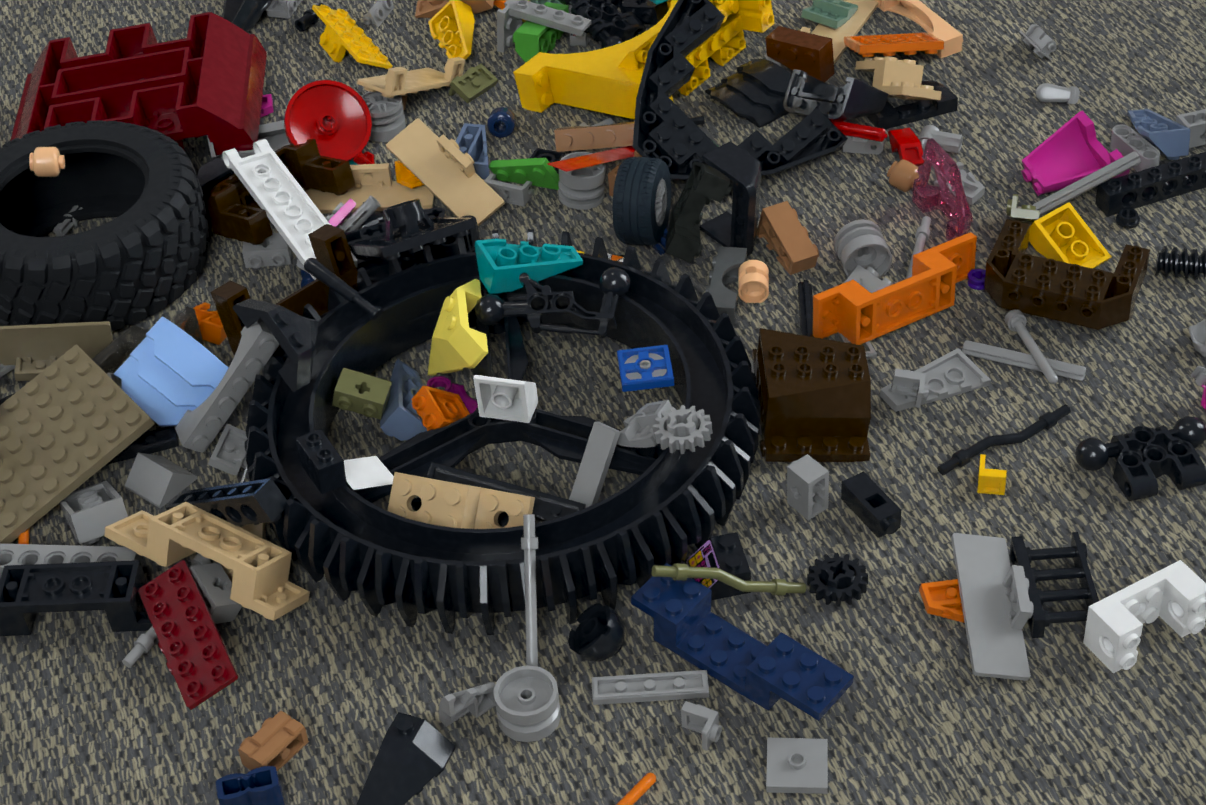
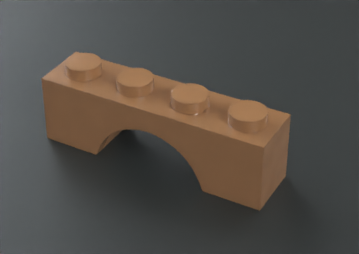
(594, 137)

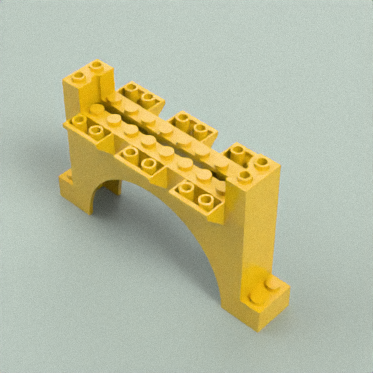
(611, 76)

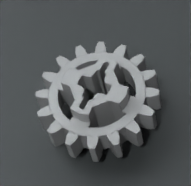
(682, 429)

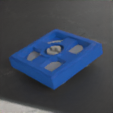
(645, 368)

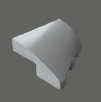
(639, 427)
(473, 700)

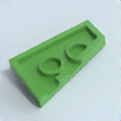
(525, 170)

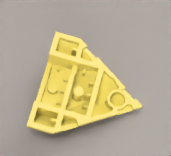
(453, 341)

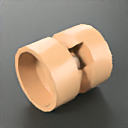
(753, 281)

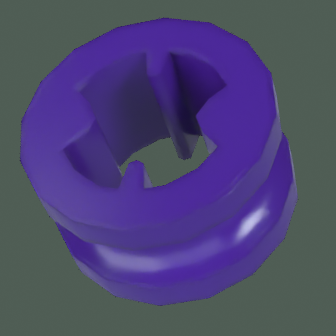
(976, 274)

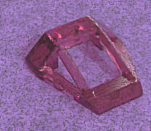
(932, 197)

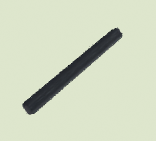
(805, 308)

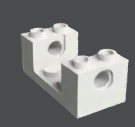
(1118, 620)

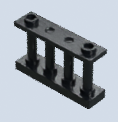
(1042, 618)

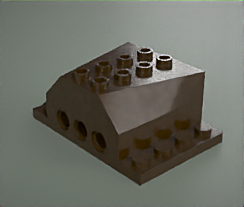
(812, 398)

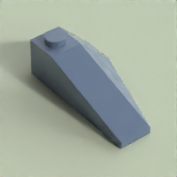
(399, 416)

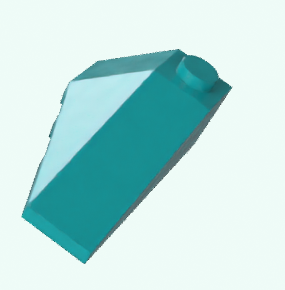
(503, 263)

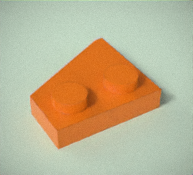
(942, 599)

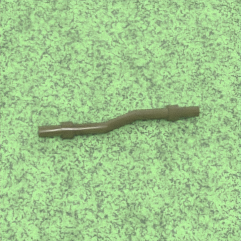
(682, 572)

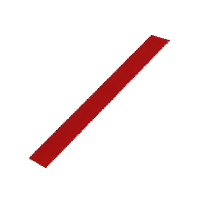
(594, 159)

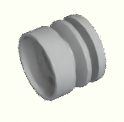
(386, 116)
(582, 187)
(862, 244)

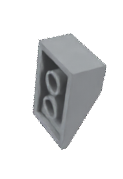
(92, 510)

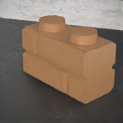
(274, 743)

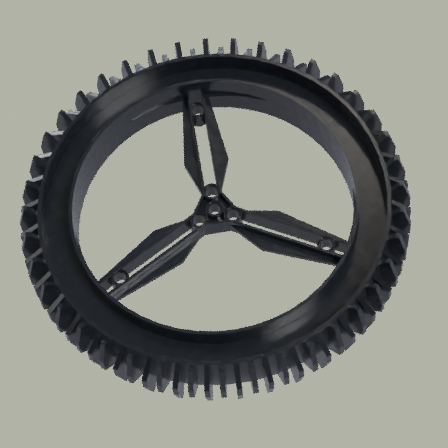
(483, 569)

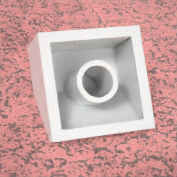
(505, 398)

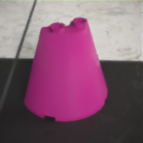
(1067, 156)

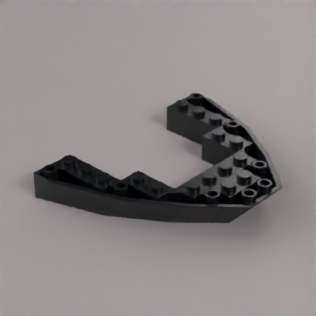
(670, 135)

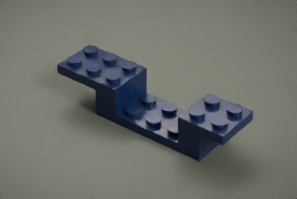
(736, 659)

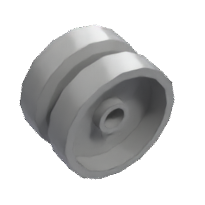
(527, 703)

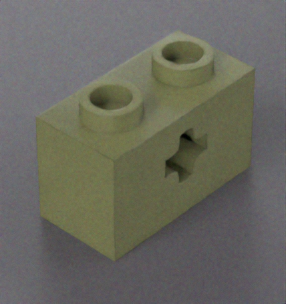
(362, 393)

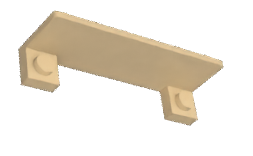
(850, 28)
(400, 81)

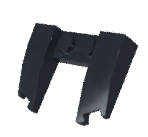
(916, 111)

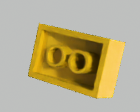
(1067, 238)

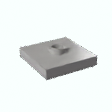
(797, 765)

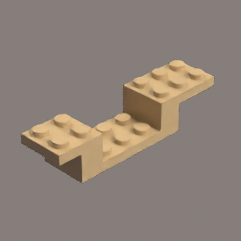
(258, 565)

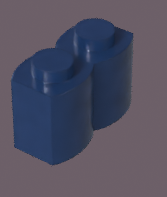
(256, 787)

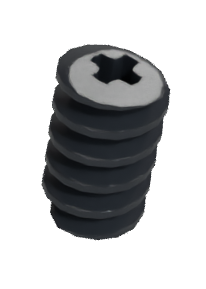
(1181, 262)

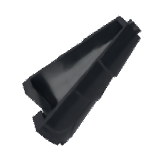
(244, 12)

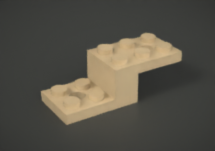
(898, 78)
(456, 503)

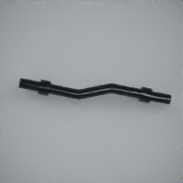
(963, 457)

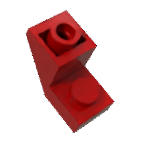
(907, 145)

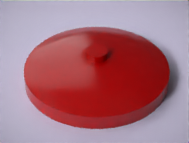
(331, 116)

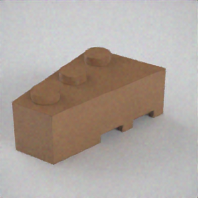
(787, 237)

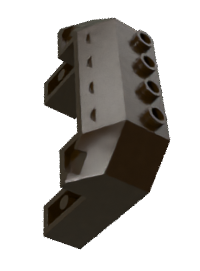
(237, 214)
(329, 249)
(1059, 288)

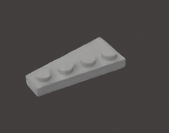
(946, 378)

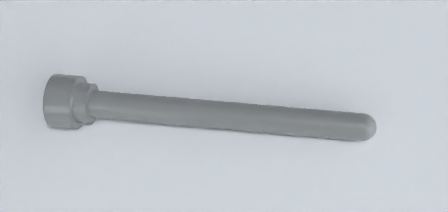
(1016, 322)

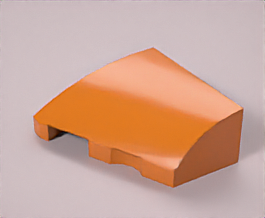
(210, 324)

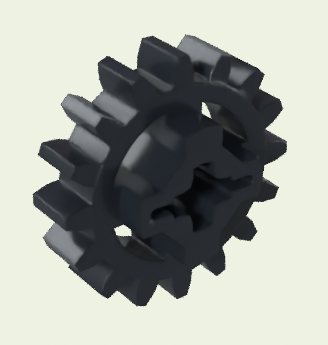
(837, 579)

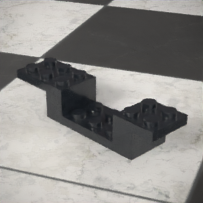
(72, 587)

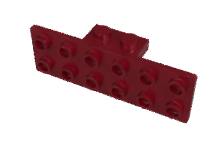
(187, 635)

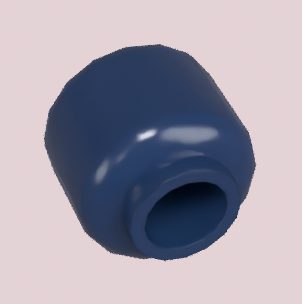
(501, 122)

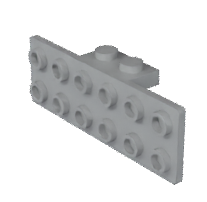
(993, 606)

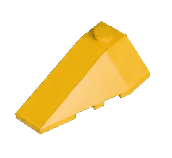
(454, 28)

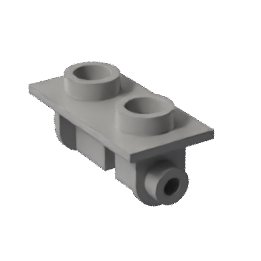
(378, 12)
(1040, 40)

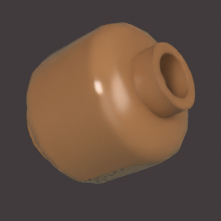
(902, 175)

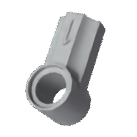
(948, 141)

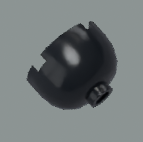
(598, 634)

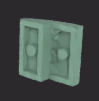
(830, 12)

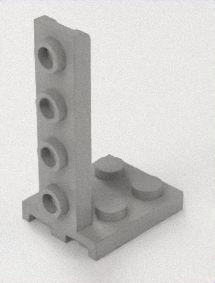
(515, 10)

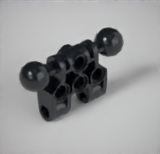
(606, 21)
(1148, 455)

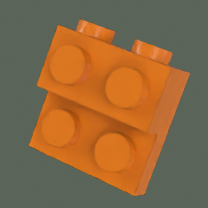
(438, 407)

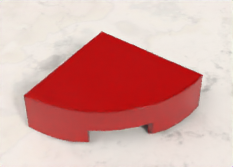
(364, 158)

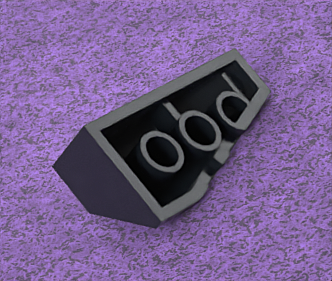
(406, 761)

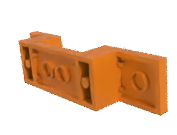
(868, 315)

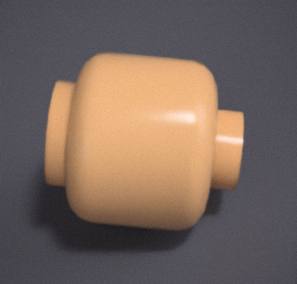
(46, 161)

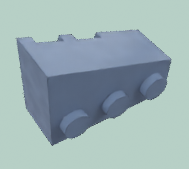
(473, 141)

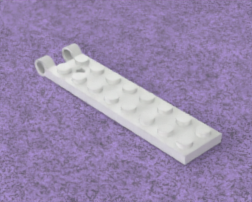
(280, 195)

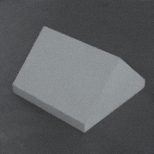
(157, 479)

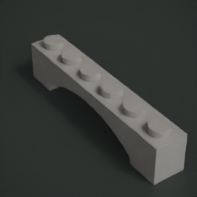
(202, 424)

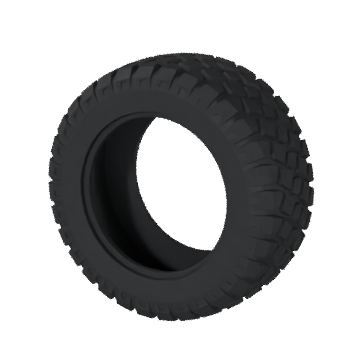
(117, 268)

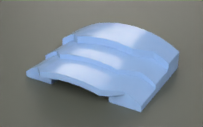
(170, 373)

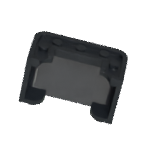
(836, 103)

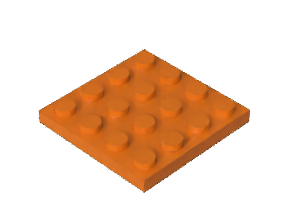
(891, 43)

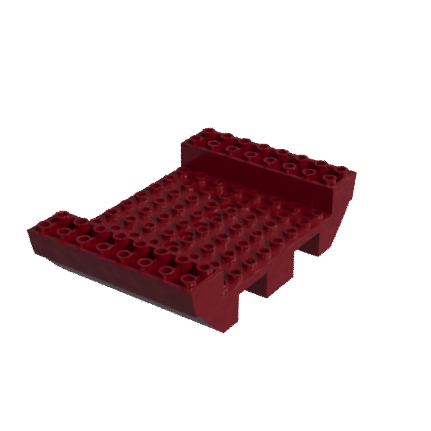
(174, 87)

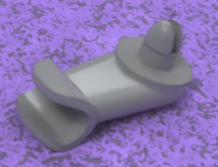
(1054, 93)

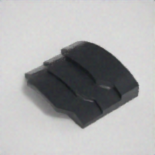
(754, 91)

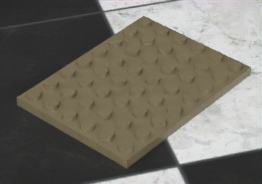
(59, 436)

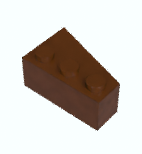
(802, 52)

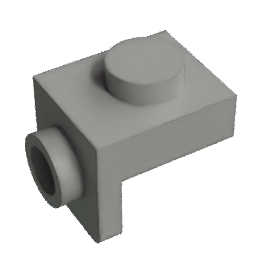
(911, 384)
(703, 721)

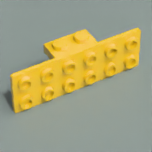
(344, 34)

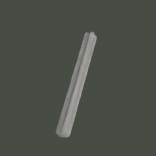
(1088, 182)
(1021, 359)

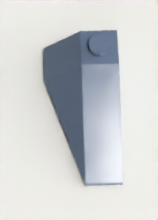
(1164, 134)

